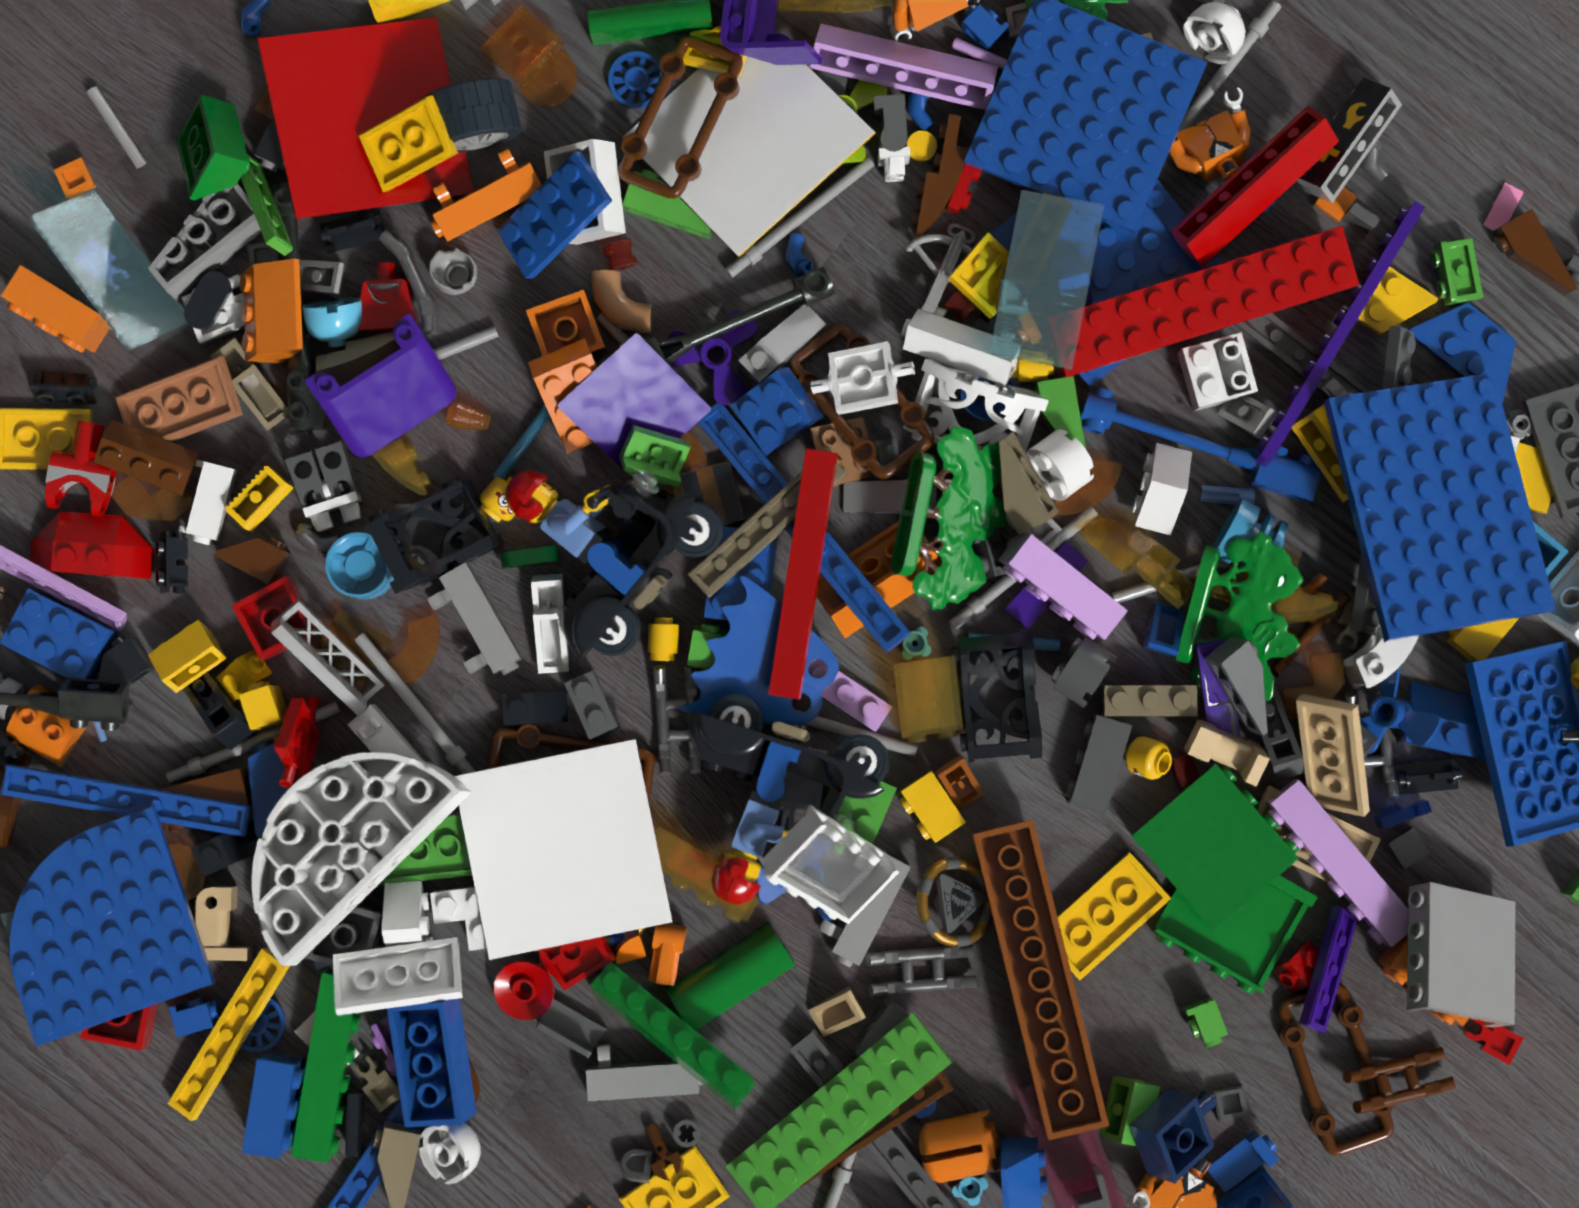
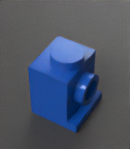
(983, 27)
(195, 1016)

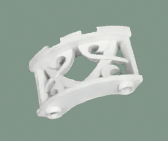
(951, 379)
(1376, 660)

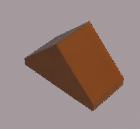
(959, 781)

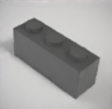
(1098, 763)

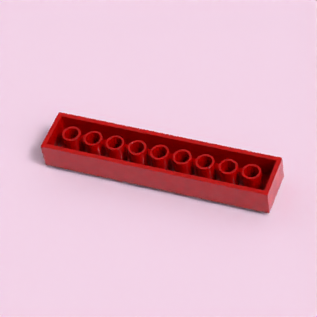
(1213, 299)

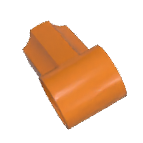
(667, 946)

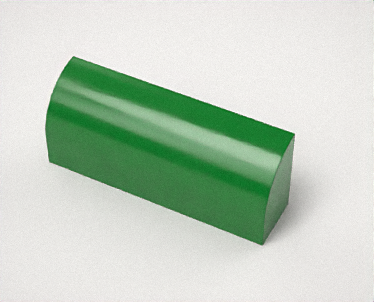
(648, 20)
(730, 976)

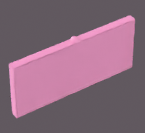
(1503, 207)

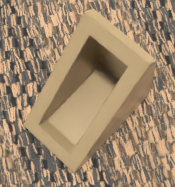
(837, 1012)

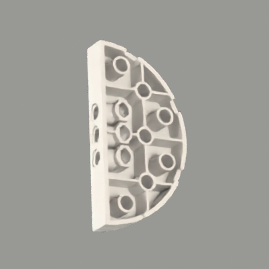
(339, 839)

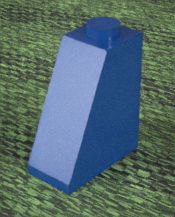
(266, 791)

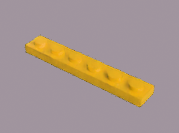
(228, 1035)

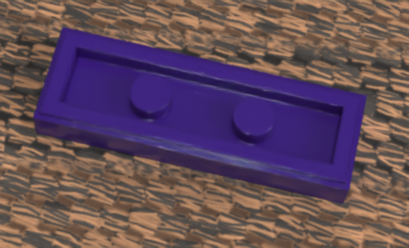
(1026, 607)

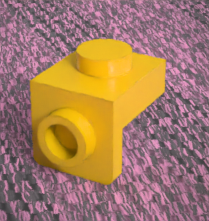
(243, 672)

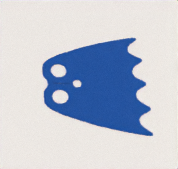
(747, 657)

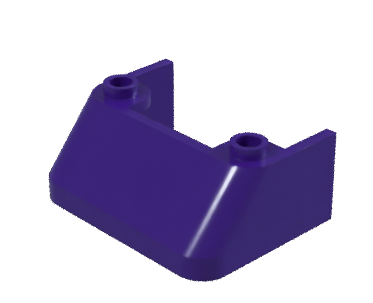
(749, 31)

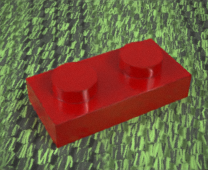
(961, 195)

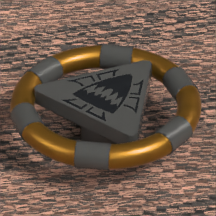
(954, 902)

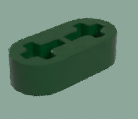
(529, 557)

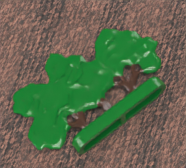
(963, 513)

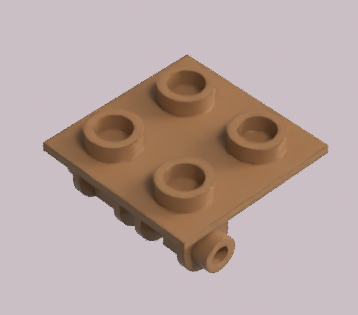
(830, 439)

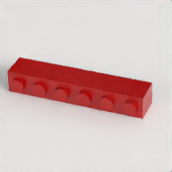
(1255, 186)

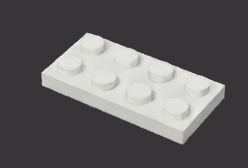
(397, 976)

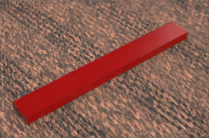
(803, 573)

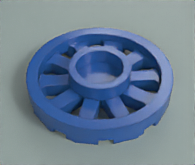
(635, 78)
(261, 1027)

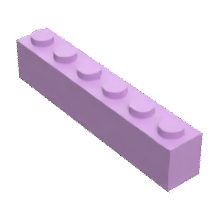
(904, 66)
(1341, 862)

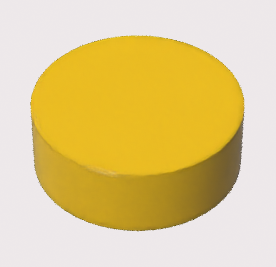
(922, 146)

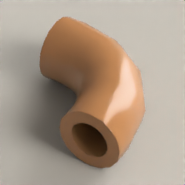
(616, 305)

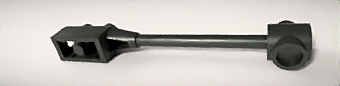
(810, 288)
(303, 408)
(80, 702)

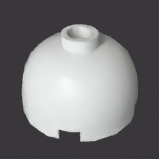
(1217, 30)
(450, 1151)

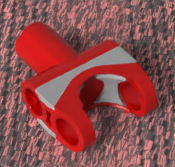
(78, 467)

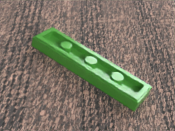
(265, 208)

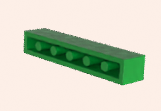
(672, 1035)
(325, 1078)

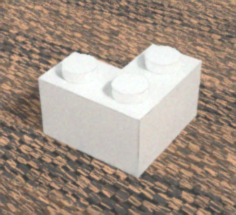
(1163, 488)
(460, 905)
(404, 914)

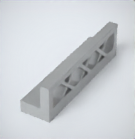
(317, 664)

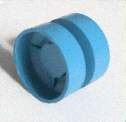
(357, 567)

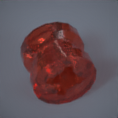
(620, 255)
(960, 306)

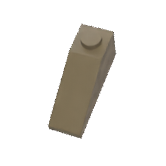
(1024, 494)
(396, 1158)

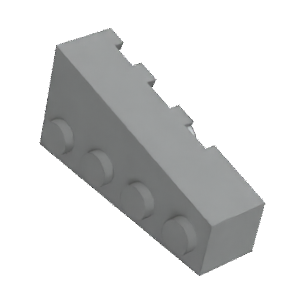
(206, 241)

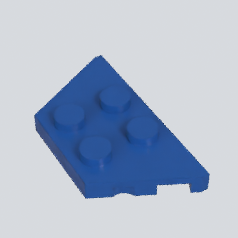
(1468, 343)

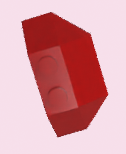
(92, 547)

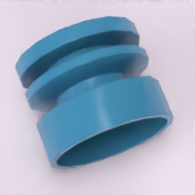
(1243, 524)

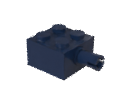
(1174, 1133)

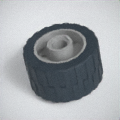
(478, 113)

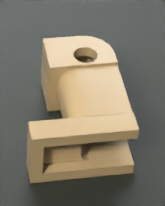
(1212, 743)
(214, 924)

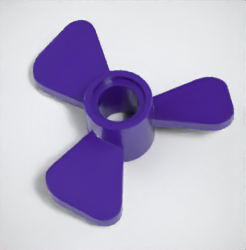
(726, 384)

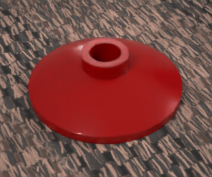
(515, 999)

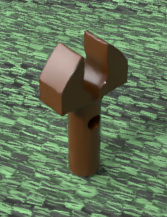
(663, 1153)

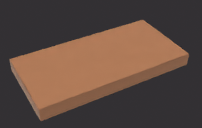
(182, 402)

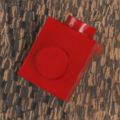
(1298, 968)

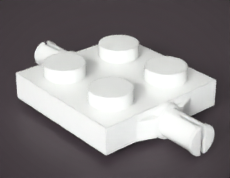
(862, 378)

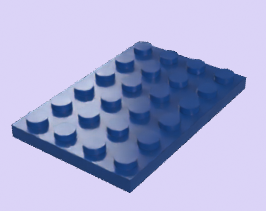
(1520, 710)

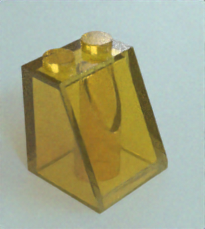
(927, 698)

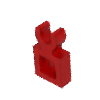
(1496, 1041)

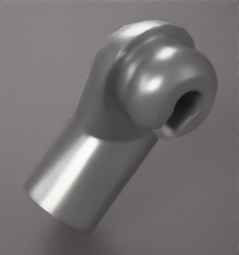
(1370, 165)
(313, 541)

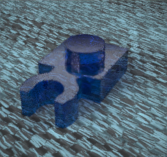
(1395, 815)

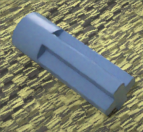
(1226, 495)

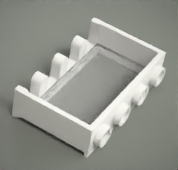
(829, 866)

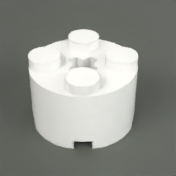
(1061, 464)

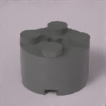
(1083, 671)

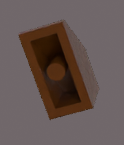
(257, 558)

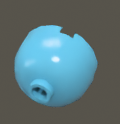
(333, 320)

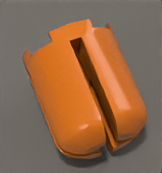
(959, 1147)

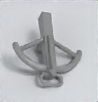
(957, 244)

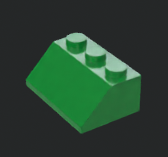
(212, 148)

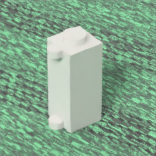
(210, 502)

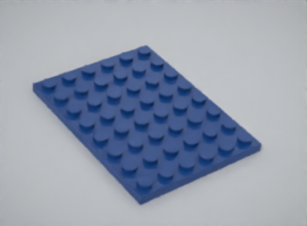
(1439, 506)

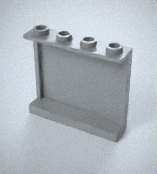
(1461, 954)

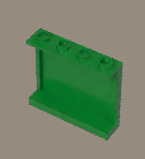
(1216, 846)
(1246, 942)

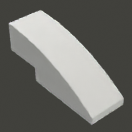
(550, 638)

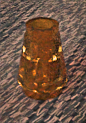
(467, 417)

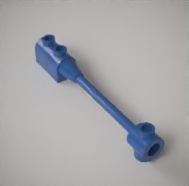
(1282, 476)

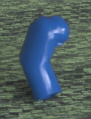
(251, 16)
(917, 112)
(794, 257)

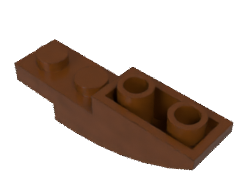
(939, 188)

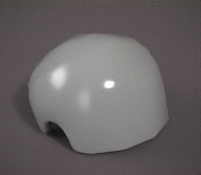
(453, 271)

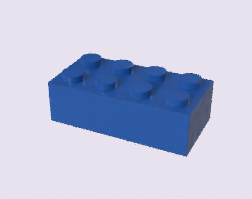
(432, 1063)

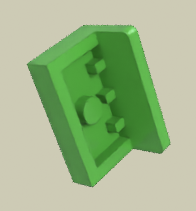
(1457, 271)
(656, 453)

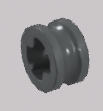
(677, 1132)

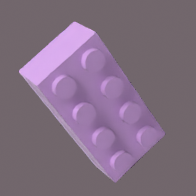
(1064, 586)

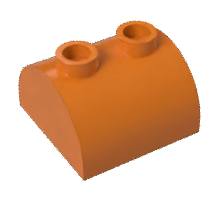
(43, 732)

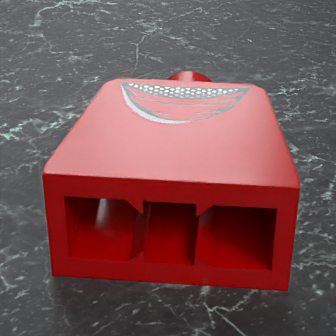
(385, 301)

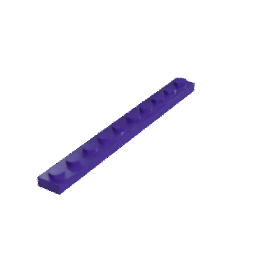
(1331, 343)

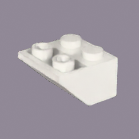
(1217, 371)

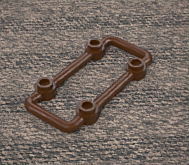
(687, 165)
(863, 450)
(530, 736)
(1320, 1120)

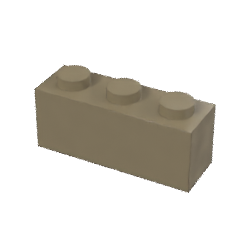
(1148, 700)

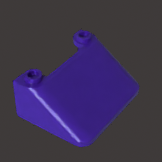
(387, 396)

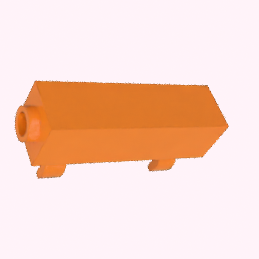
(486, 201)

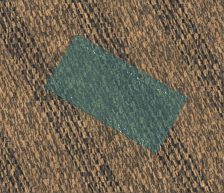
(109, 269)
(1046, 279)

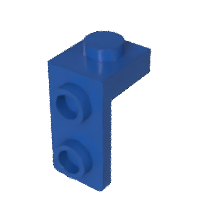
(1243, 1160)

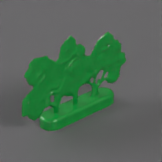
(1250, 611)

